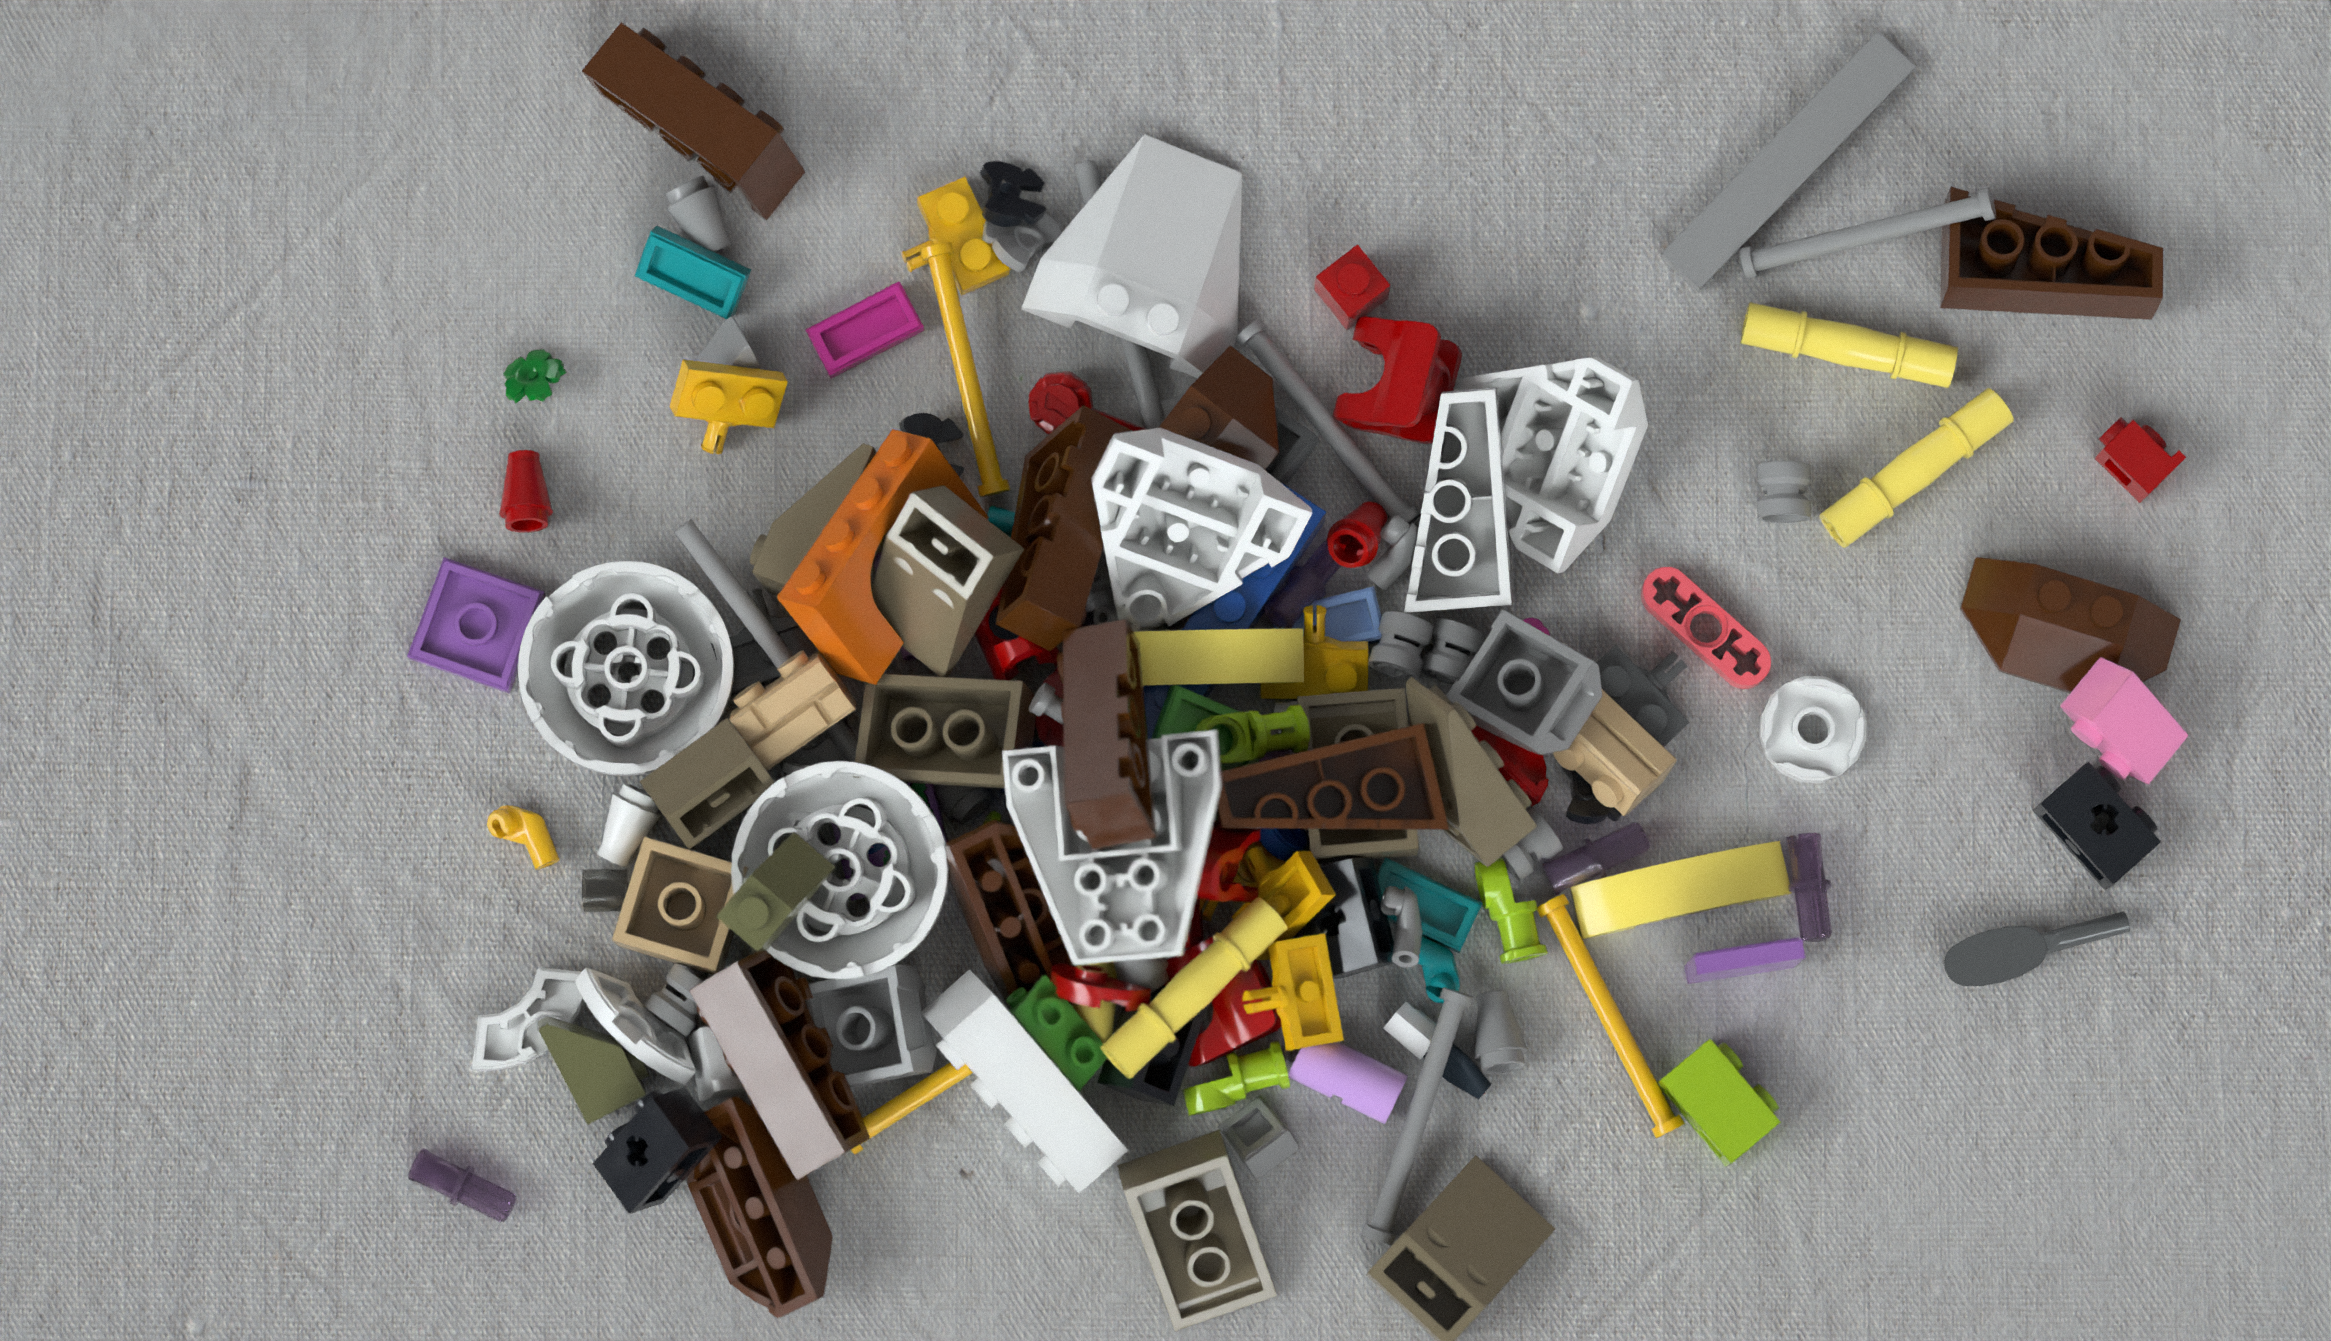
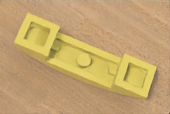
(1221, 656)
(1680, 888)

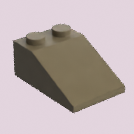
(797, 529)
(1346, 718)
(1196, 1230)

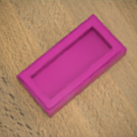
(865, 330)

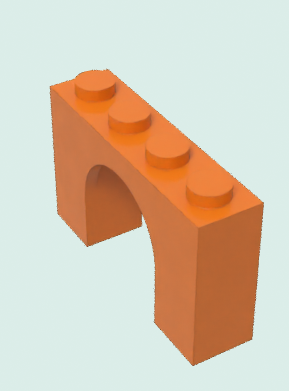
(832, 584)

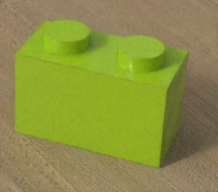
(1720, 1101)

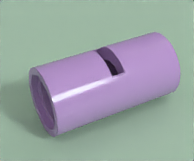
(1351, 1075)

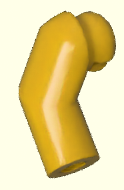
(527, 829)

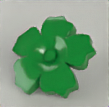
(532, 376)

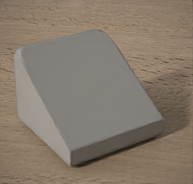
(729, 347)
(1259, 1137)

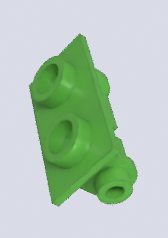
(1058, 1031)

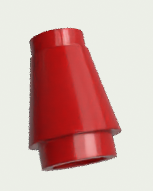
(525, 493)
(1357, 535)

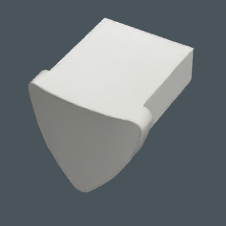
(710, 1067)

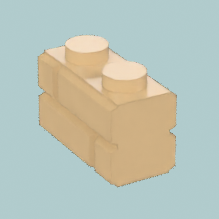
(791, 708)
(1617, 757)

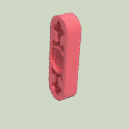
(1705, 605)

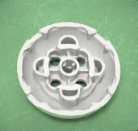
(636, 606)
(902, 894)

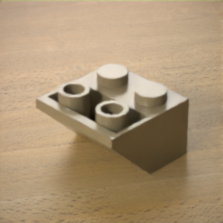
(707, 784)

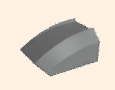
(1528, 687)
(875, 1025)

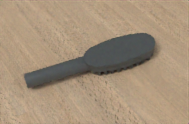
(2015, 950)

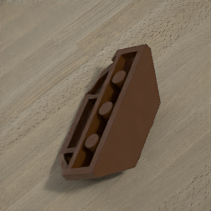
(1230, 410)
(2059, 625)
(1005, 907)
(759, 1215)

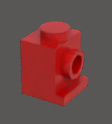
(2136, 457)

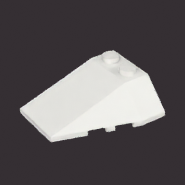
(1152, 257)

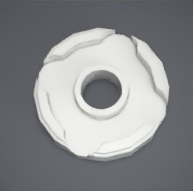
(1794, 755)

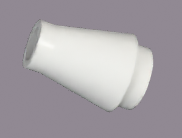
(628, 822)

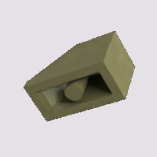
(776, 892)
(594, 1067)

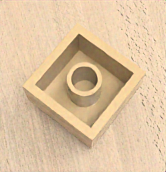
(675, 907)

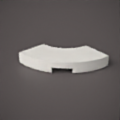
(634, 1026)
(513, 1035)

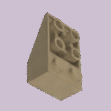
(940, 575)
(1479, 804)
(1460, 1251)

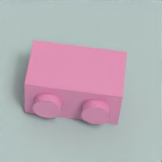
(2123, 722)

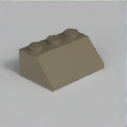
(944, 728)

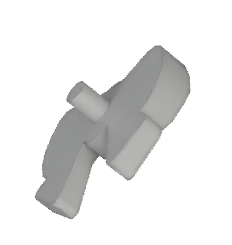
(1025, 241)

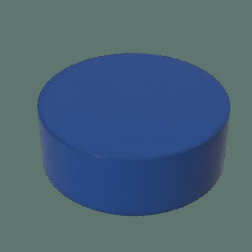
(1283, 841)

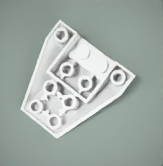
(1130, 895)

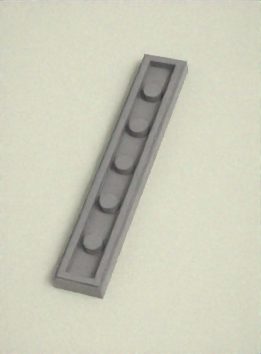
(1788, 161)

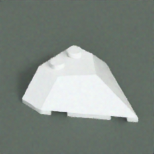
(1564, 451)
(1186, 523)

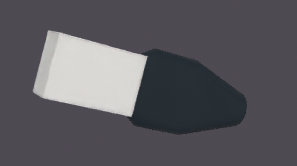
(1415, 1033)

